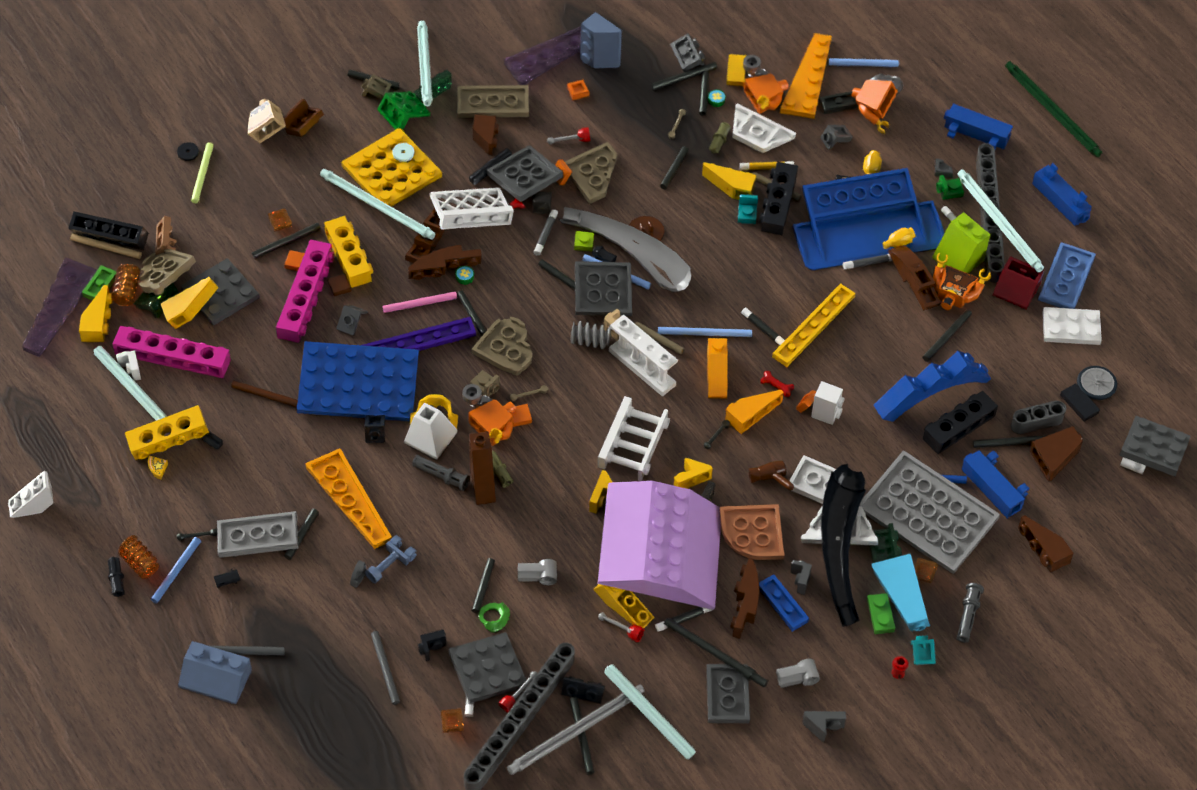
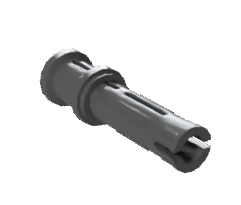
(450, 475)
(971, 604)

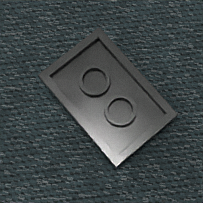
(727, 695)

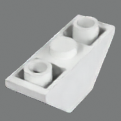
(32, 498)

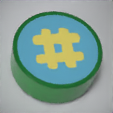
(716, 98)
(464, 275)

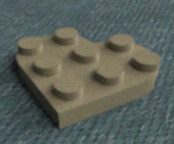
(163, 270)
(505, 346)

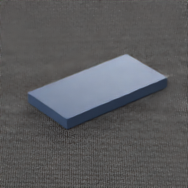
(1066, 276)

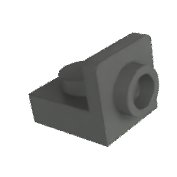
(835, 134)
(803, 572)

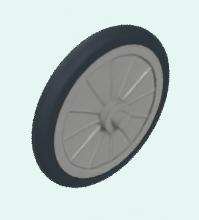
(1097, 382)

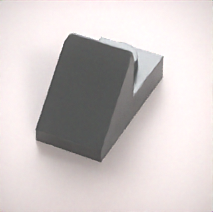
(820, 720)

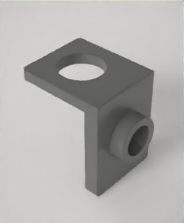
(350, 318)

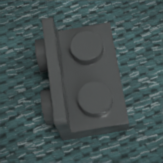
(688, 53)

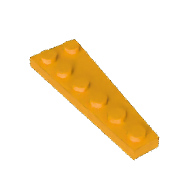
(806, 86)
(344, 488)

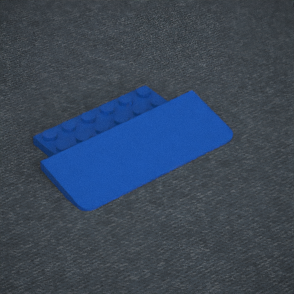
(859, 214)

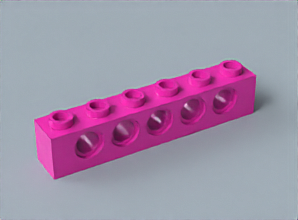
(305, 291)
(178, 358)

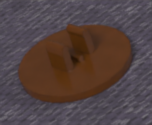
(649, 226)

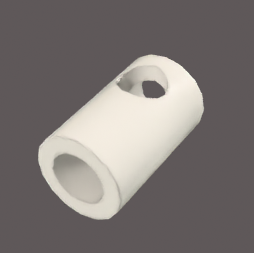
(1132, 465)

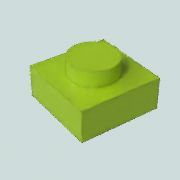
(584, 241)

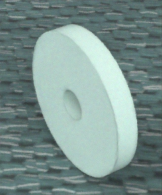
(403, 147)

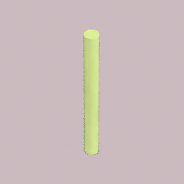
(202, 172)

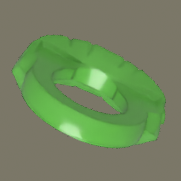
(495, 626)

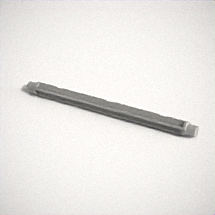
(570, 732)

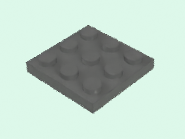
(524, 173)
(603, 288)
(232, 293)
(1155, 445)
(487, 667)

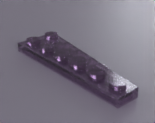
(544, 56)
(59, 304)

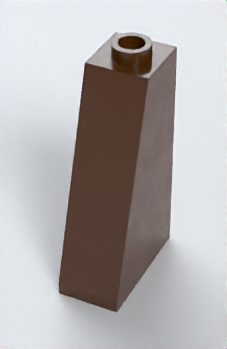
(482, 468)

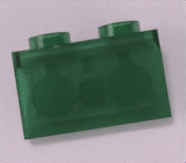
(887, 545)

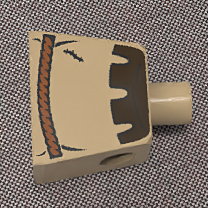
(265, 121)

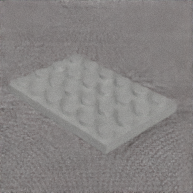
(929, 511)

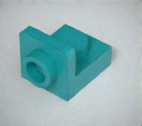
(747, 209)
(923, 650)

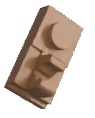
(163, 231)

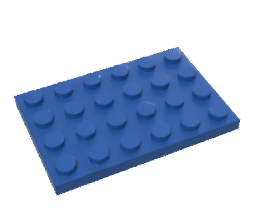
(357, 381)

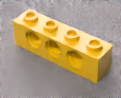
(348, 252)
(156, 430)

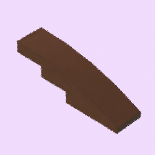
(424, 246)

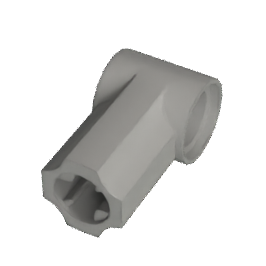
(544, 572)
(803, 672)

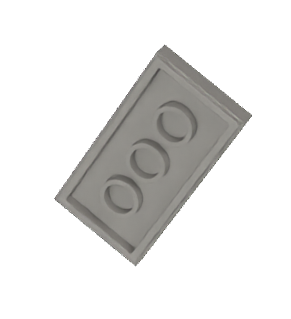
(257, 534)

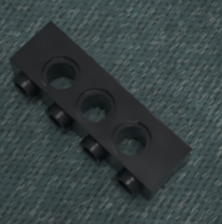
(776, 222)
(108, 230)
(940, 440)

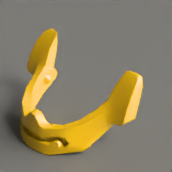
(436, 400)

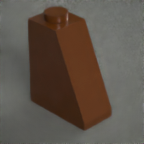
(1056, 451)

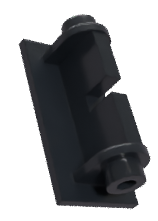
(585, 691)

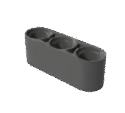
(1050, 415)

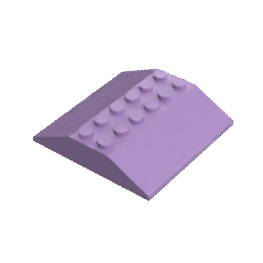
(660, 542)

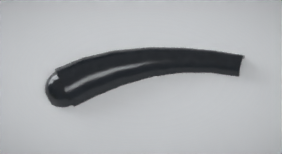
(847, 491)

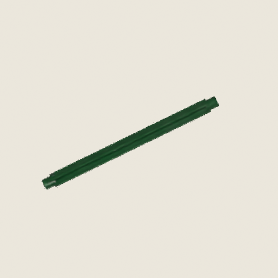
(1053, 108)

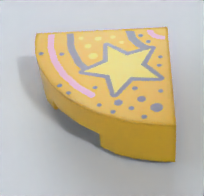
(157, 466)

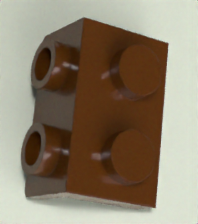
(301, 118)

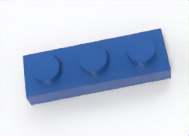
(783, 603)

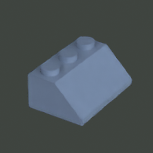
(600, 42)
(214, 672)

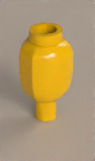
(872, 163)
(900, 237)

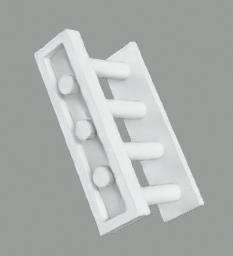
(643, 355)
(620, 425)

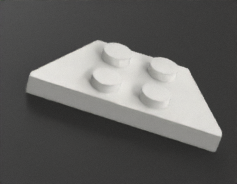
(758, 130)
(861, 533)

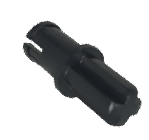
(116, 576)

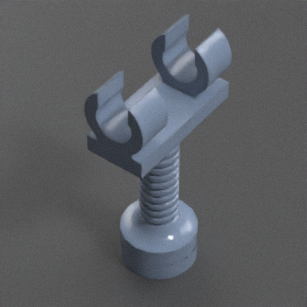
(374, 573)

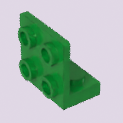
(400, 106)

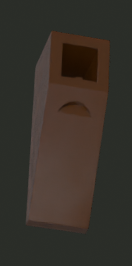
(1049, 546)

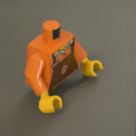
(956, 286)

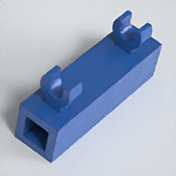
(977, 126)
(1062, 195)
(993, 483)

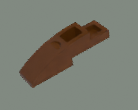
(436, 262)
(915, 272)
(748, 596)

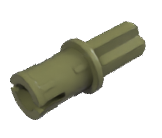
(720, 137)
(500, 471)

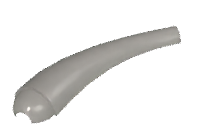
(647, 250)

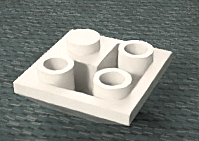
(430, 431)

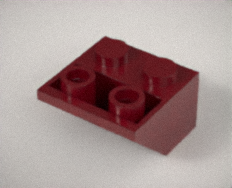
(1018, 283)

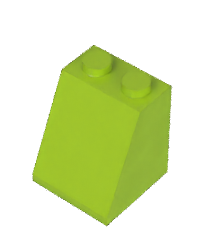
(963, 243)

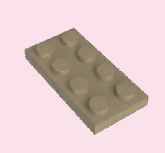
(493, 101)

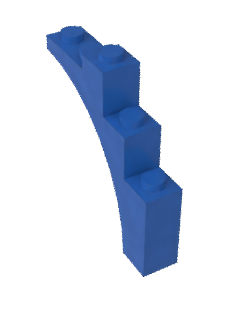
(911, 390)

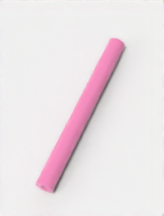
(419, 302)

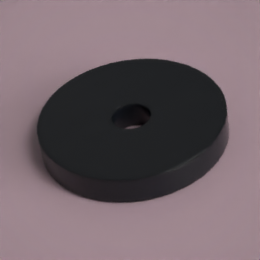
(188, 156)

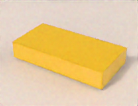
(735, 72)

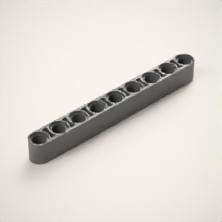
(988, 183)
(517, 725)

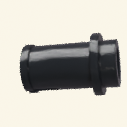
(602, 254)
(227, 578)

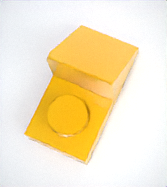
(695, 474)
(600, 492)

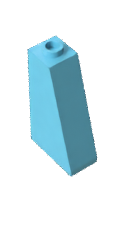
(903, 589)

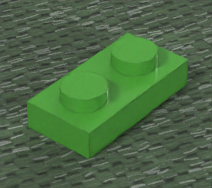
(102, 277)
(880, 613)

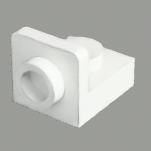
(129, 360)

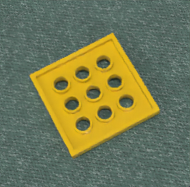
(379, 167)

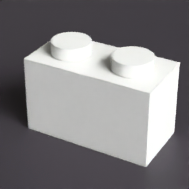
(827, 403)

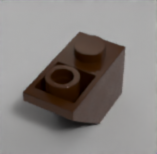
(484, 132)

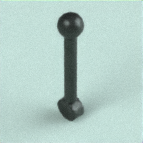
(725, 424)
(213, 532)

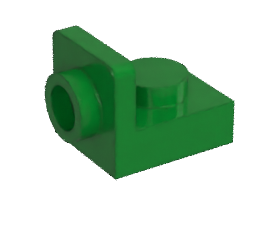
(949, 188)

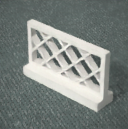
(471, 215)

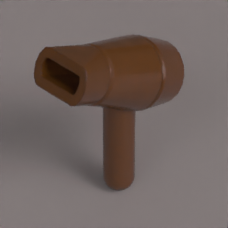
(769, 471)

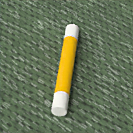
(760, 165)

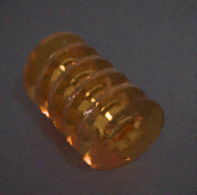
(125, 284)
(138, 557)

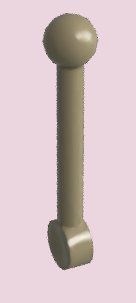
(671, 134)
(544, 389)

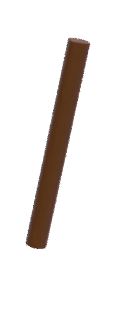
(264, 393)

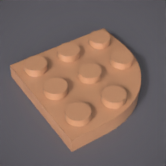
(753, 531)

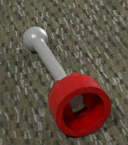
(583, 136)
(634, 632)
(508, 702)

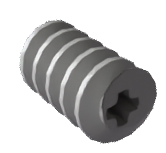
(590, 335)

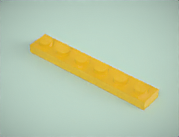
(813, 325)

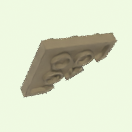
(593, 171)

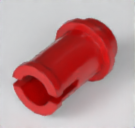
(899, 665)

